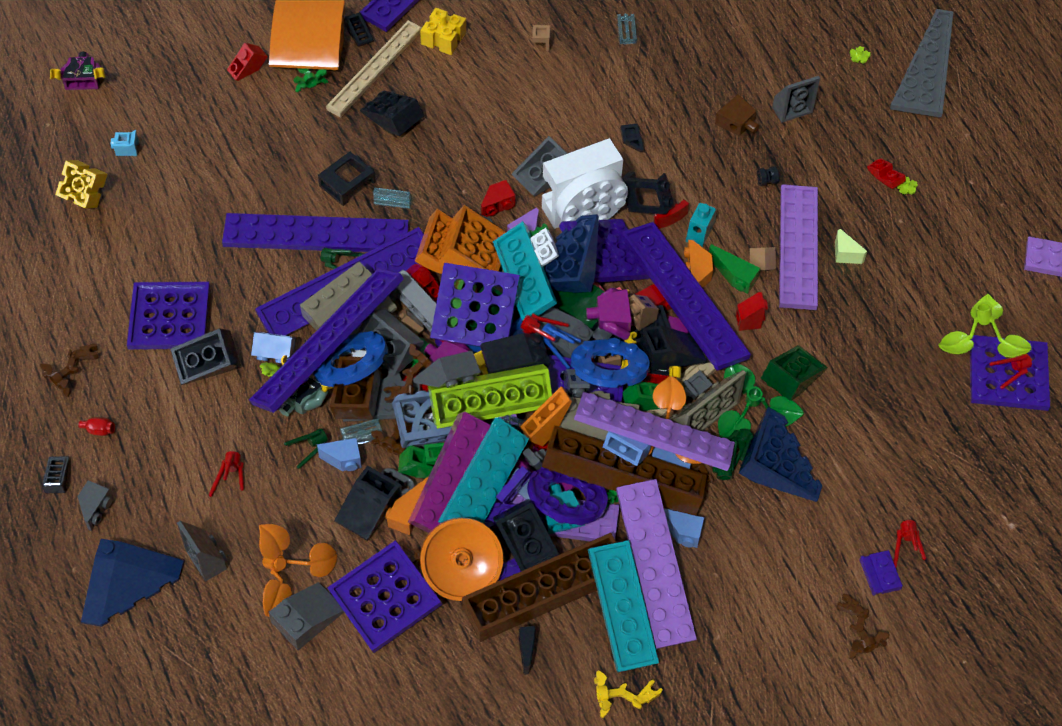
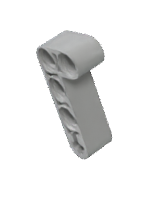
(415, 299)

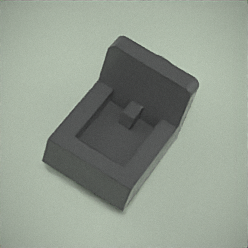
(696, 385)

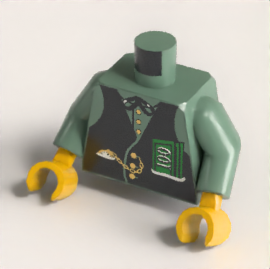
(307, 396)

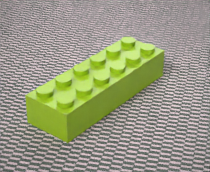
(492, 395)

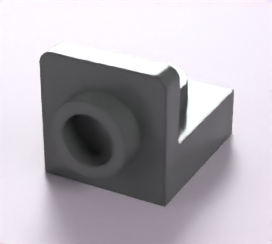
(534, 459)

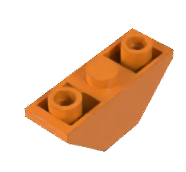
(699, 262)

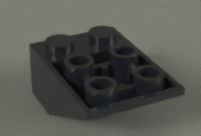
(393, 112)
(669, 348)
(368, 503)

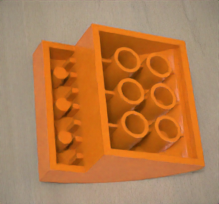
(307, 34)
(459, 241)

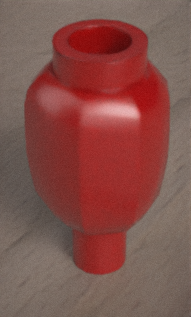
(98, 426)

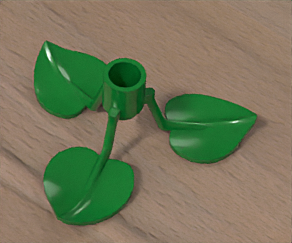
(733, 421)

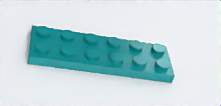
(519, 258)
(486, 473)
(623, 606)

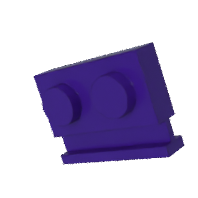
(516, 483)
(880, 573)

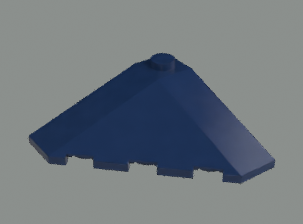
(577, 254)
(775, 459)
(124, 576)

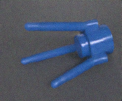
(558, 333)

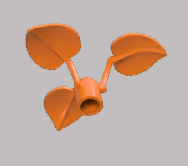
(671, 395)
(271, 544)

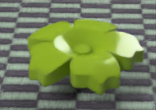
(859, 55)
(908, 186)
(269, 368)

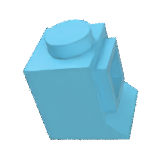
(125, 143)

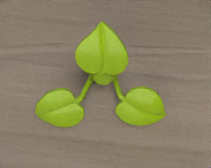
(984, 312)

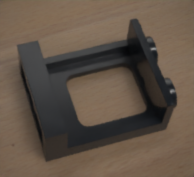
(339, 188)
(634, 199)

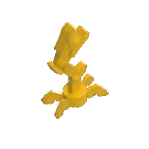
(603, 694)

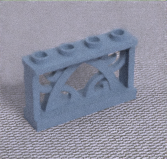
(417, 435)

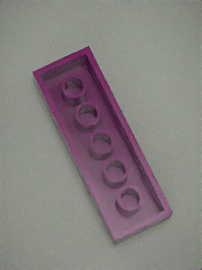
(448, 470)

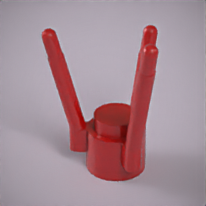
(531, 324)
(1018, 363)
(229, 464)
(909, 533)

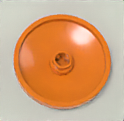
(460, 557)

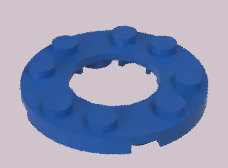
(376, 349)
(587, 371)

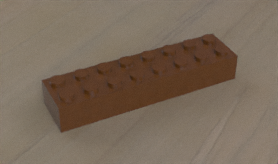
(588, 461)
(532, 591)

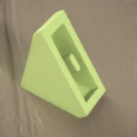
(848, 250)

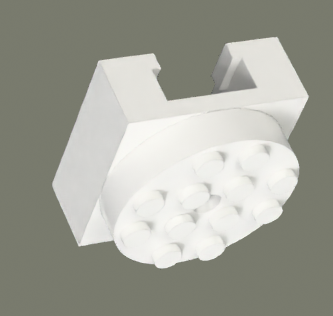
(584, 184)

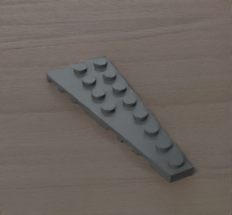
(925, 80)

